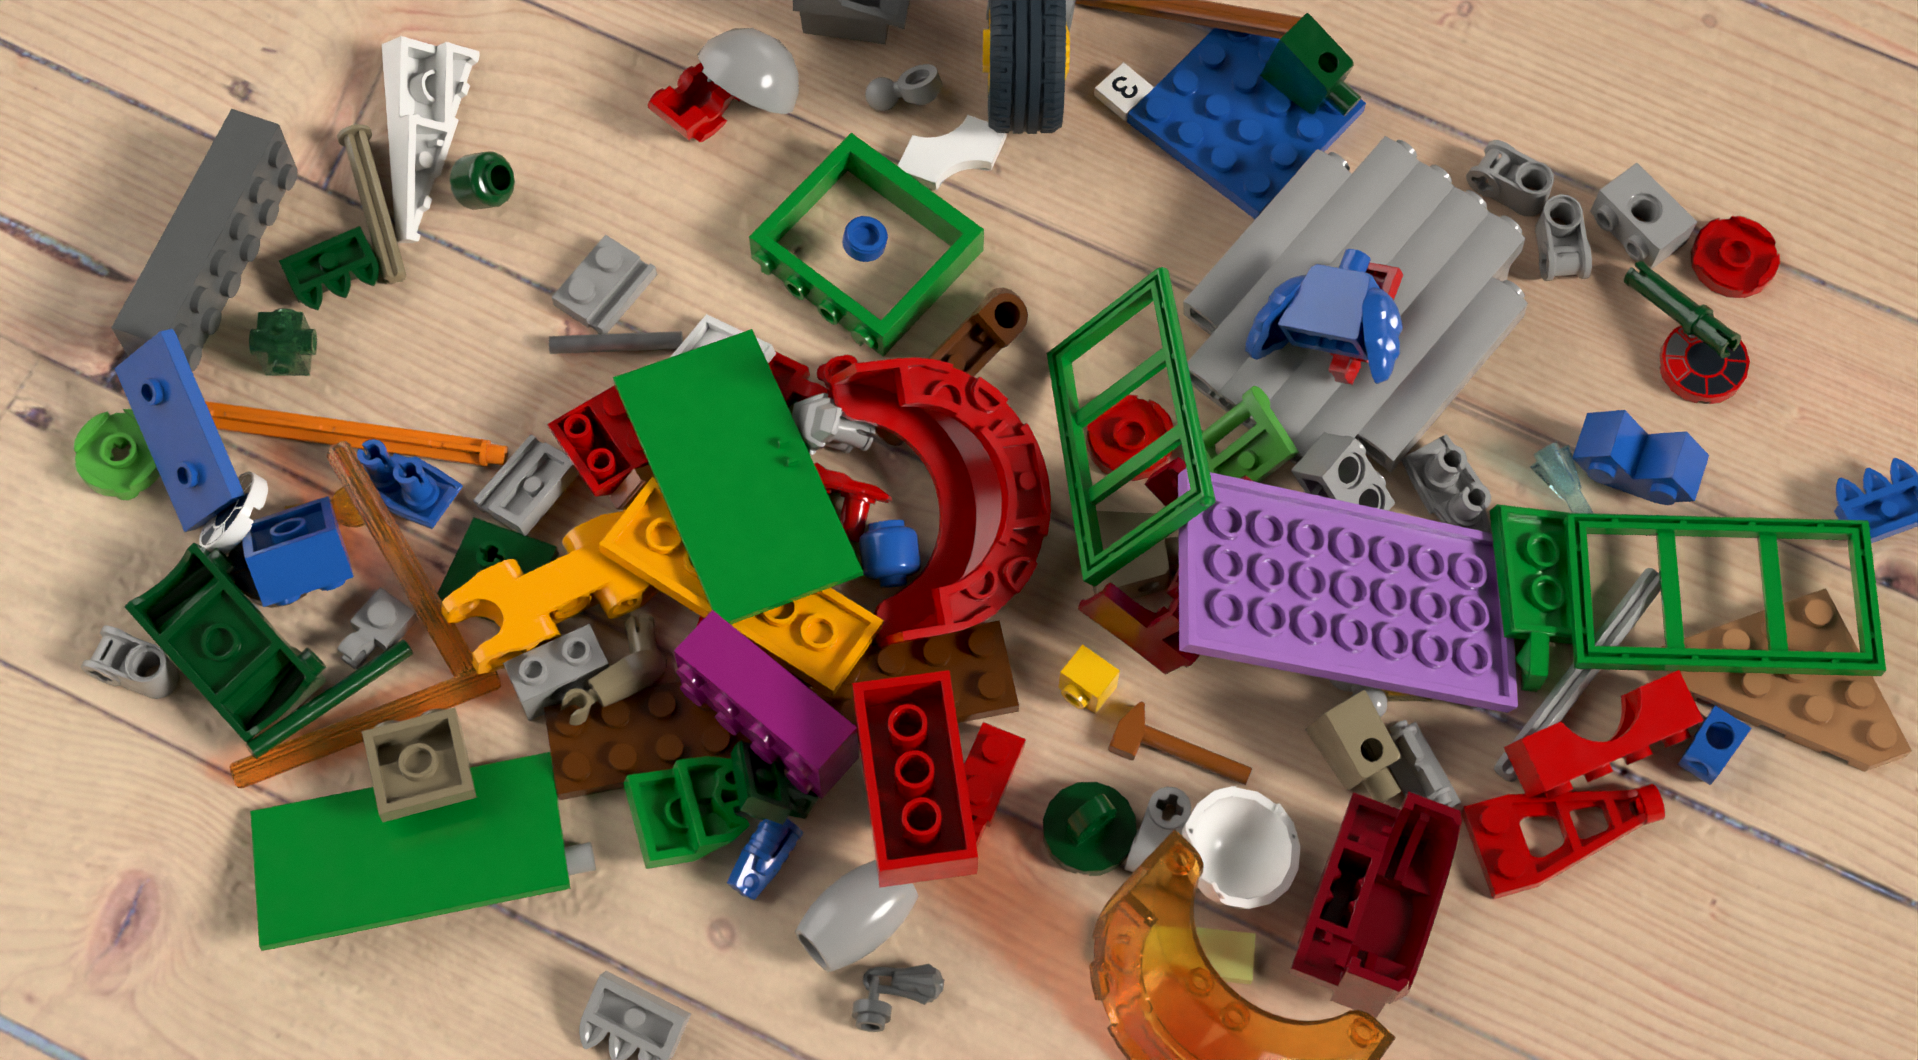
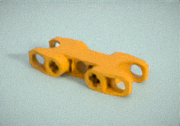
(534, 602)

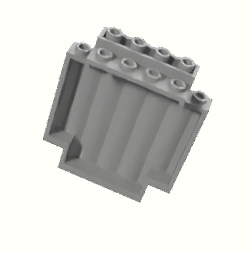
(1449, 300)

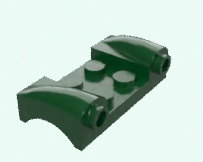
(226, 643)

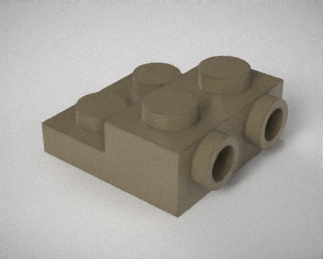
(418, 764)

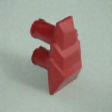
(856, 499)

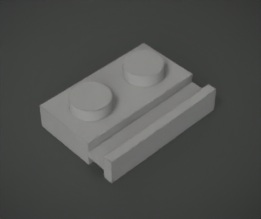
(604, 285)
(527, 485)

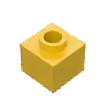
(1088, 680)

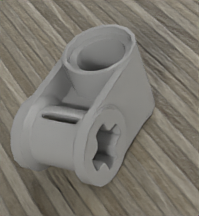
(1510, 177)
(1563, 247)
(126, 659)
(1154, 828)

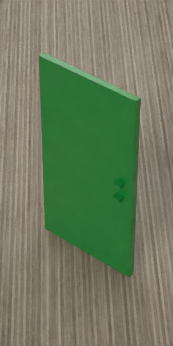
(737, 477)
(340, 870)

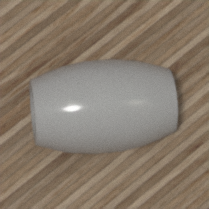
(853, 917)

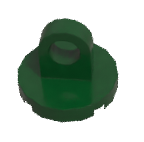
(1089, 828)

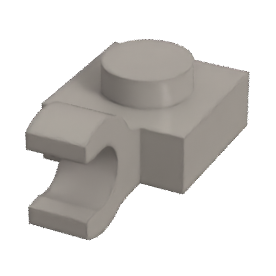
(377, 623)

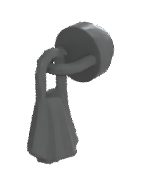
(916, 983)

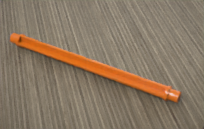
(333, 431)

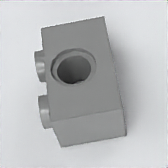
(1639, 195)
(554, 668)

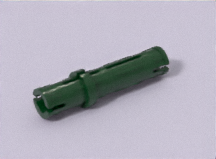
(1696, 319)

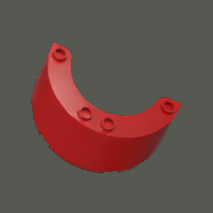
(986, 484)

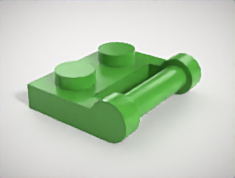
(1259, 449)

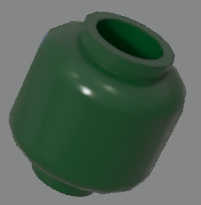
(482, 180)

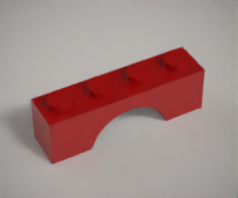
(1648, 714)

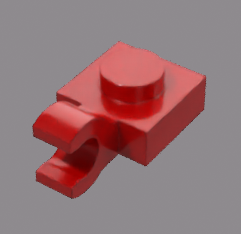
(793, 379)

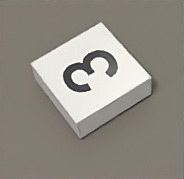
(1122, 90)

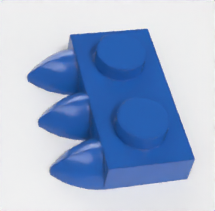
(1885, 505)

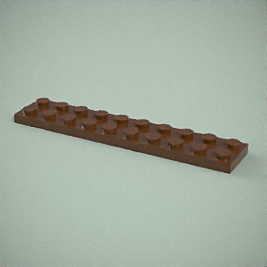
(665, 726)

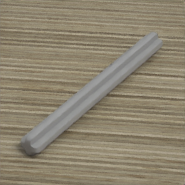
(1576, 680)

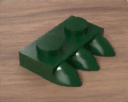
(330, 267)

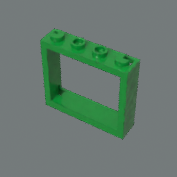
(904, 192)

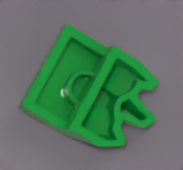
(684, 810)

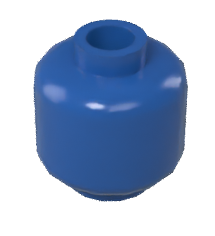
(889, 553)

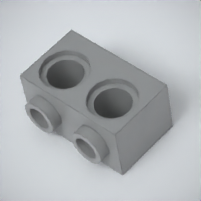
(1341, 471)

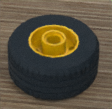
(1026, 65)

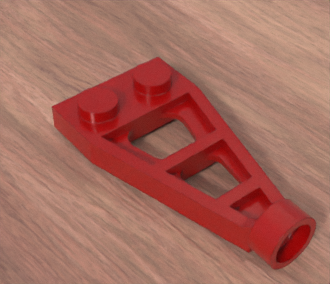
(1504, 851)

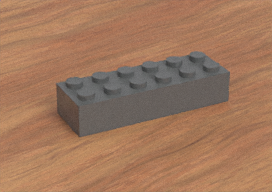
(210, 237)

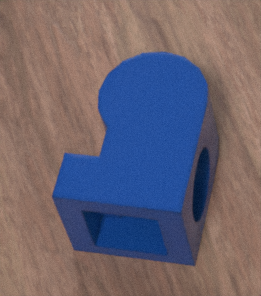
(1713, 745)

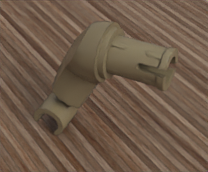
(626, 676)

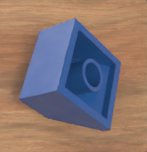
(296, 553)

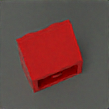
(600, 442)

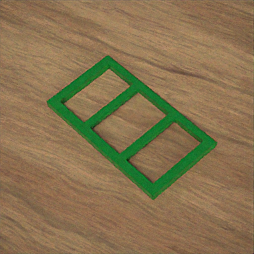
(1094, 561)
(1675, 656)

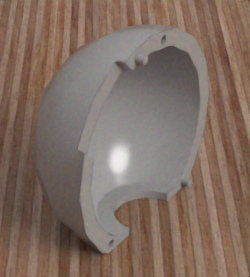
(752, 69)

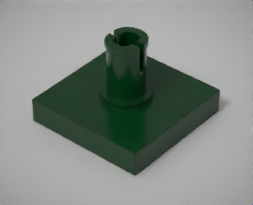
(488, 545)

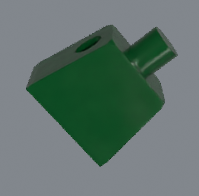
(1311, 68)

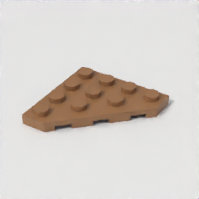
(1815, 711)

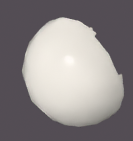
(1245, 847)

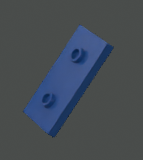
(179, 430)

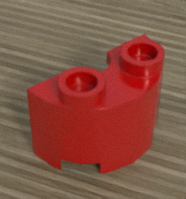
(694, 106)

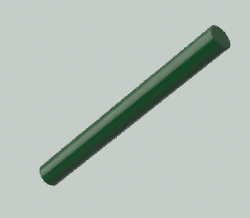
(329, 699)

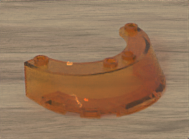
(1170, 998)

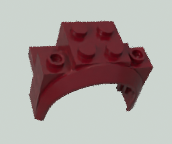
(1146, 632)
(1377, 900)

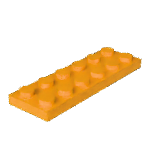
(810, 637)

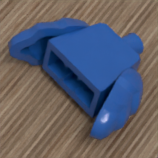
(1332, 313)

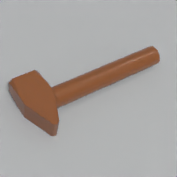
(1132, 732)

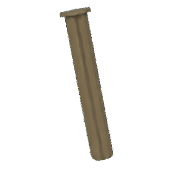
(373, 202)

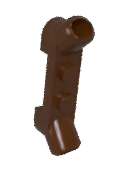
(978, 338)

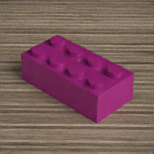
(766, 705)

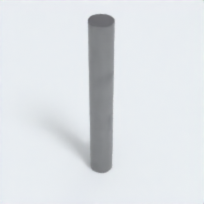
(615, 342)

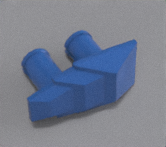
(408, 484)

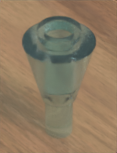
(1559, 472)

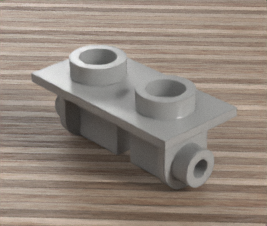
(1418, 767)

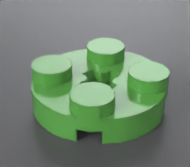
(97, 464)

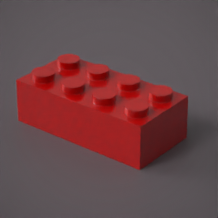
(915, 779)

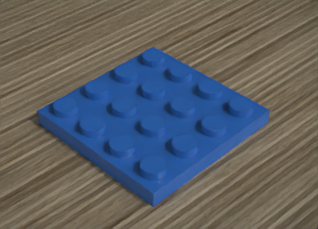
(1233, 123)

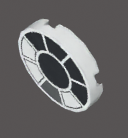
(233, 523)

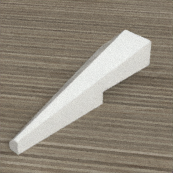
(421, 107)

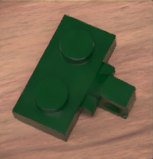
(765, 789)

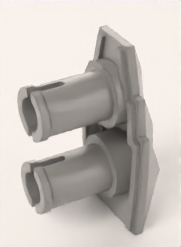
(823, 425)
(1449, 484)

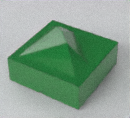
(1534, 661)

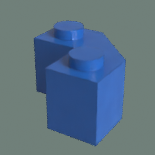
(1646, 465)

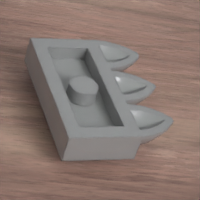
(632, 1019)

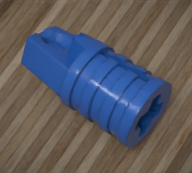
(763, 857)

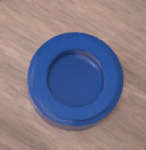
(865, 238)

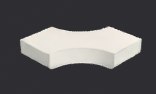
(967, 147)

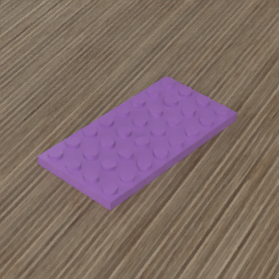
(1344, 594)

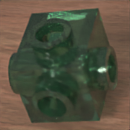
(283, 343)

